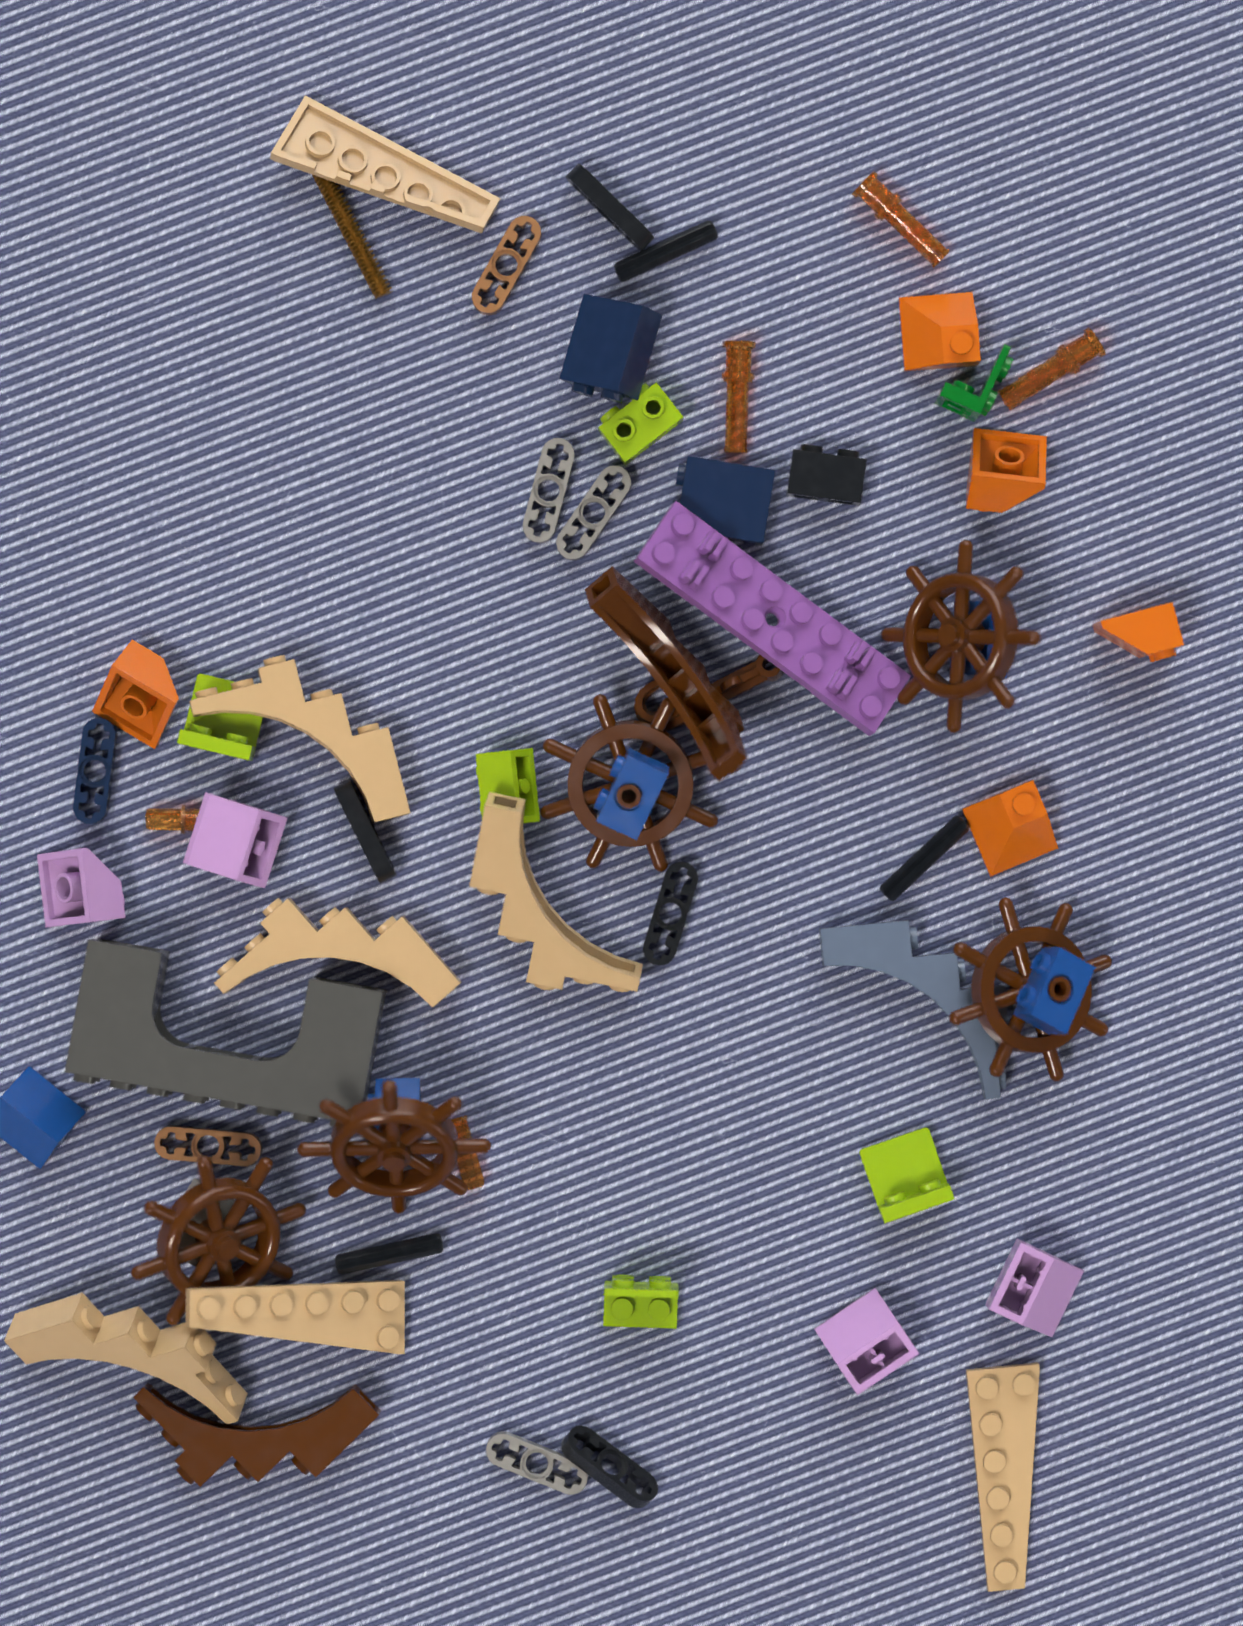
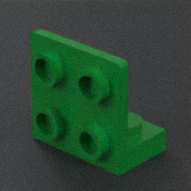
(960, 397)

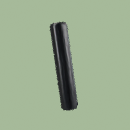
(665, 251)
(924, 858)
(389, 1253)

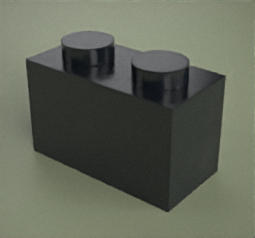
(826, 476)

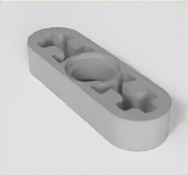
(564, 466)
(602, 485)
(508, 1460)

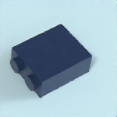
(610, 348)
(727, 497)

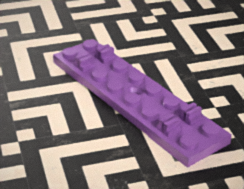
(740, 594)

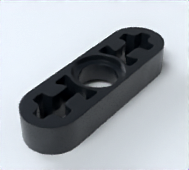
(609, 207)
(365, 831)
(653, 937)
(594, 1442)

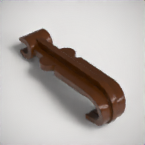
(728, 686)

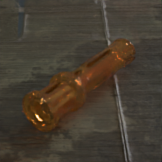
(888, 207)
(1066, 360)
(737, 376)

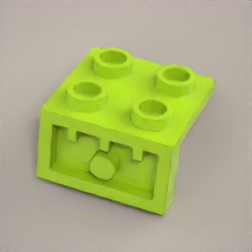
(221, 732)
(905, 1174)
(640, 1303)

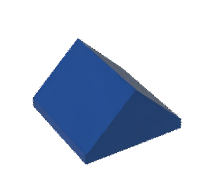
(36, 1116)

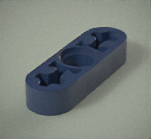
(83, 797)

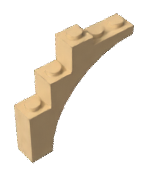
(280, 697)
(526, 914)
(293, 936)
(129, 1339)

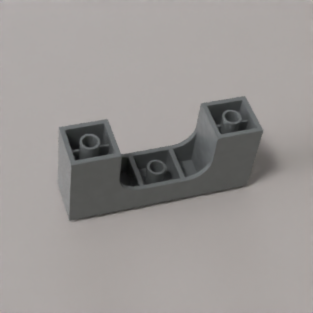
(124, 1040)

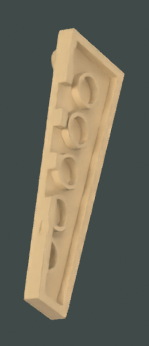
(361, 159)
(332, 1313)
(1003, 1438)

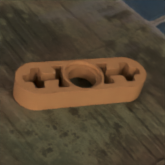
(528, 246)
(181, 1133)

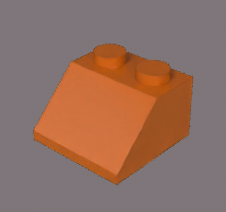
(1144, 632)

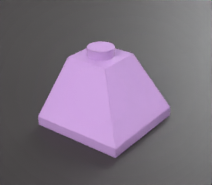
(78, 888)

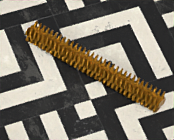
(353, 237)

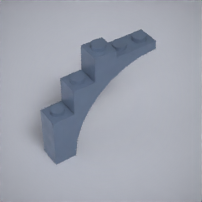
(889, 949)

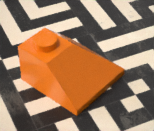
(939, 331)
(1004, 469)
(138, 694)
(1011, 827)

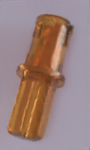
(171, 819)
(467, 1163)

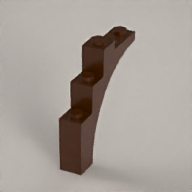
(680, 674)
(257, 1449)

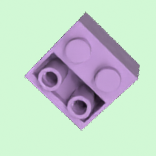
(235, 840)
(1034, 1288)
(866, 1341)

